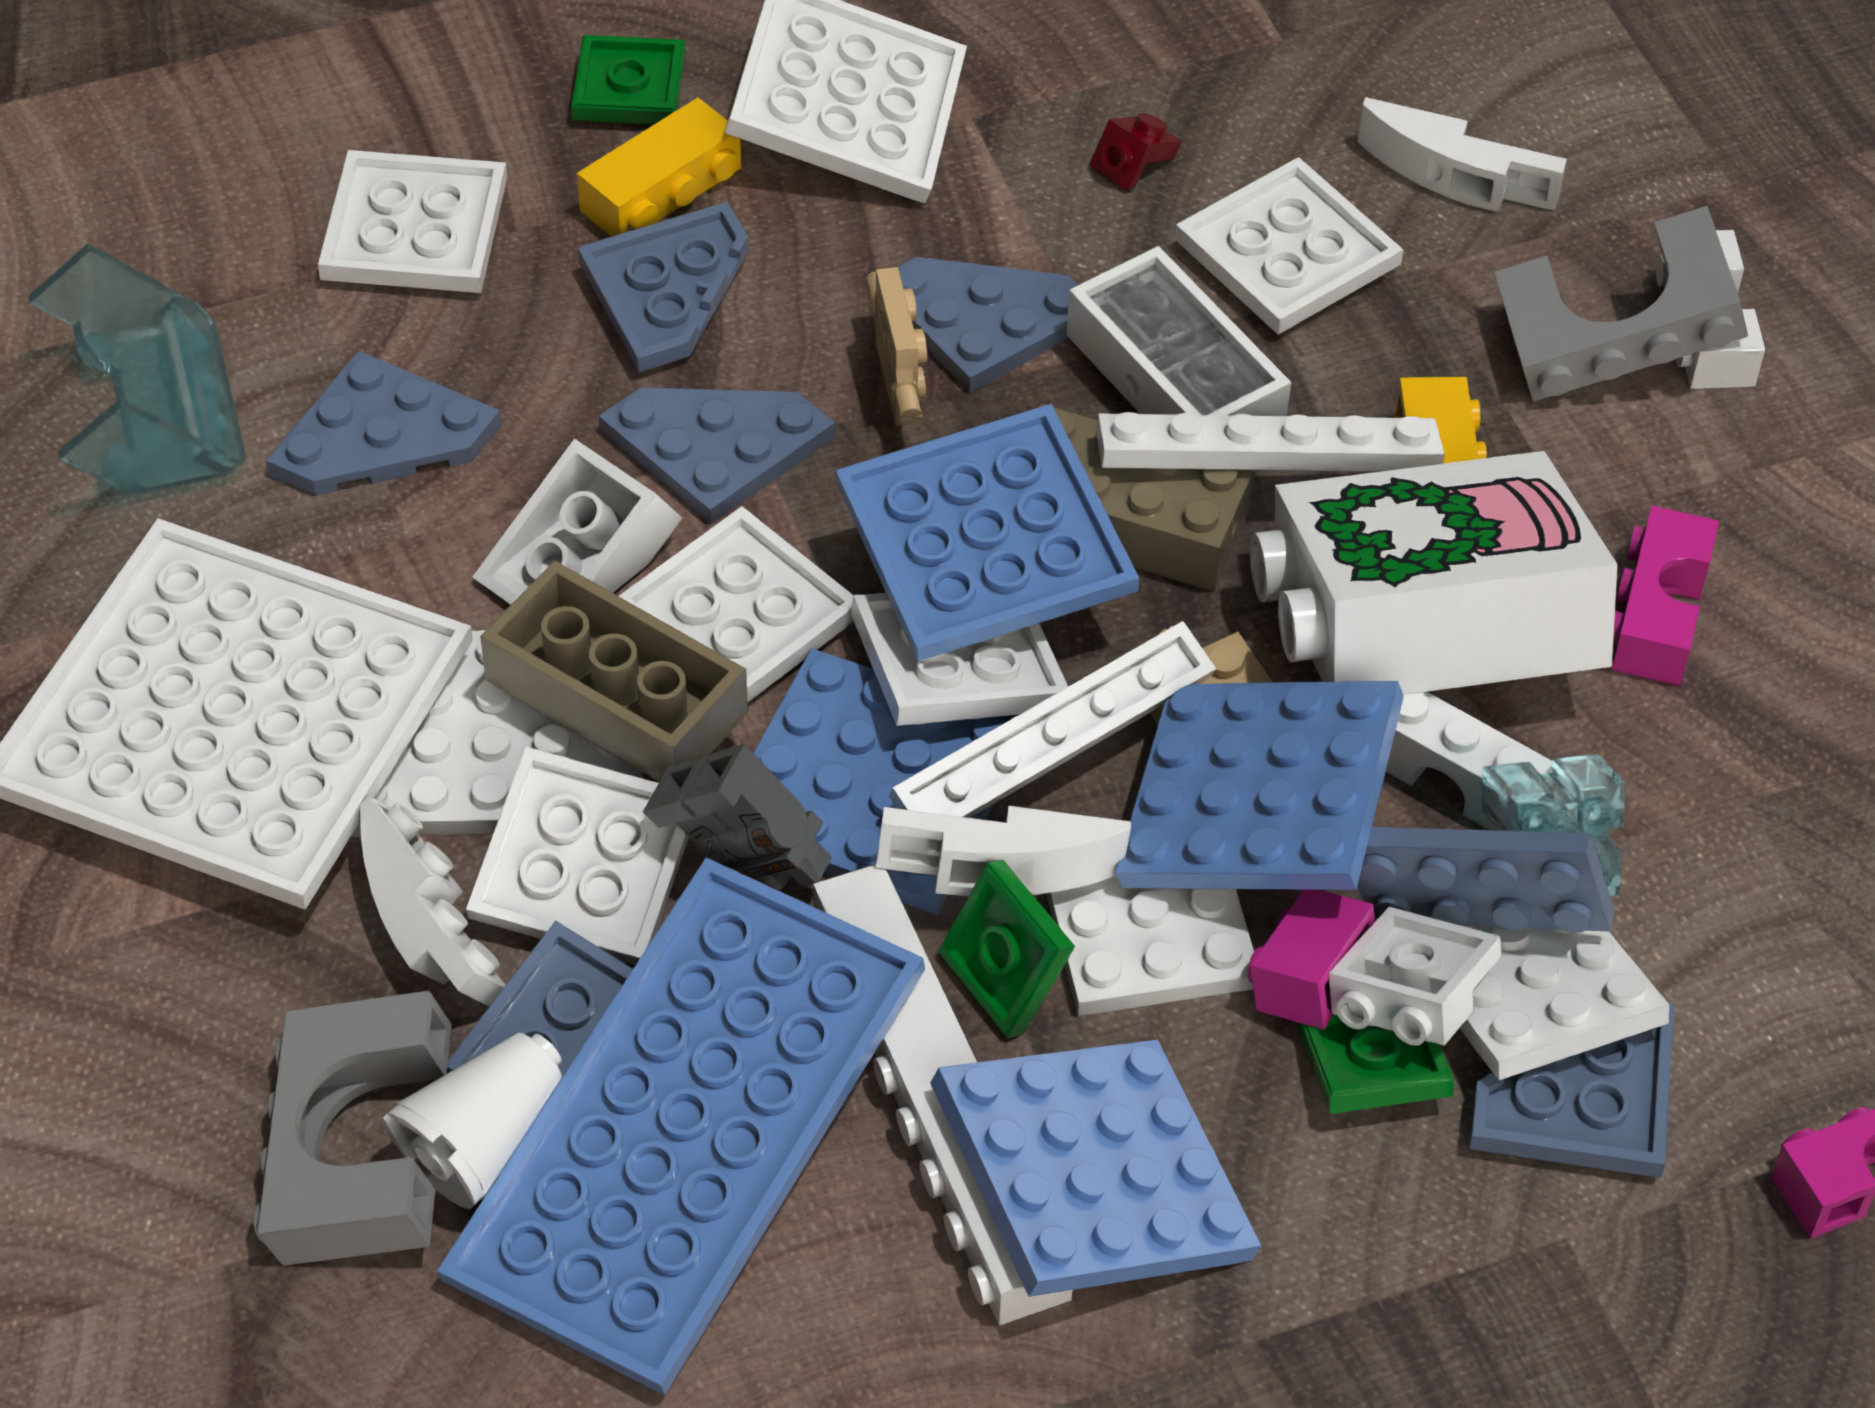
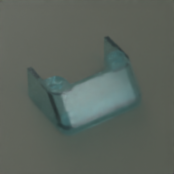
(168, 372)

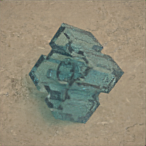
(1575, 798)

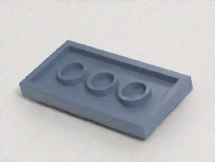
(1488, 878)

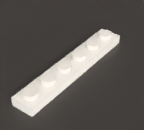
(1267, 442)
(1057, 728)

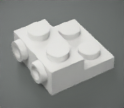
(1412, 976)

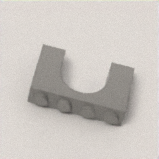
(1691, 314)
(323, 1064)

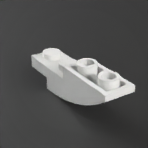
(1443, 159)
(1040, 846)
(416, 902)

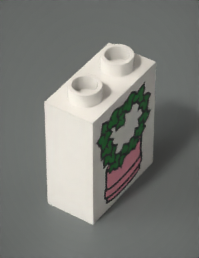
(1439, 575)

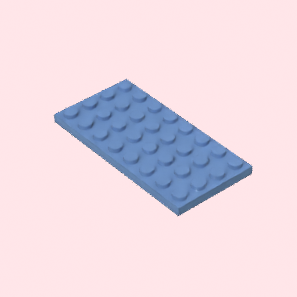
(682, 1124)

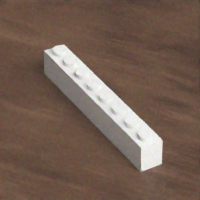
(907, 1058)

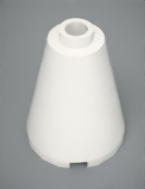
(476, 1116)

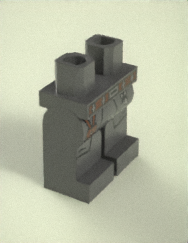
(741, 817)

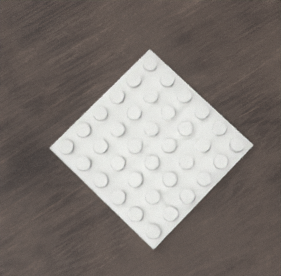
(229, 711)

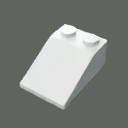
(585, 519)

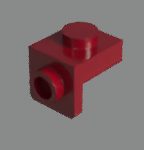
(1131, 144)

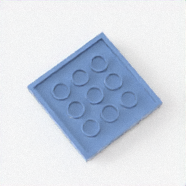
(986, 532)
(845, 754)
(1262, 786)
(1094, 1166)

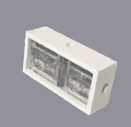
(1171, 343)

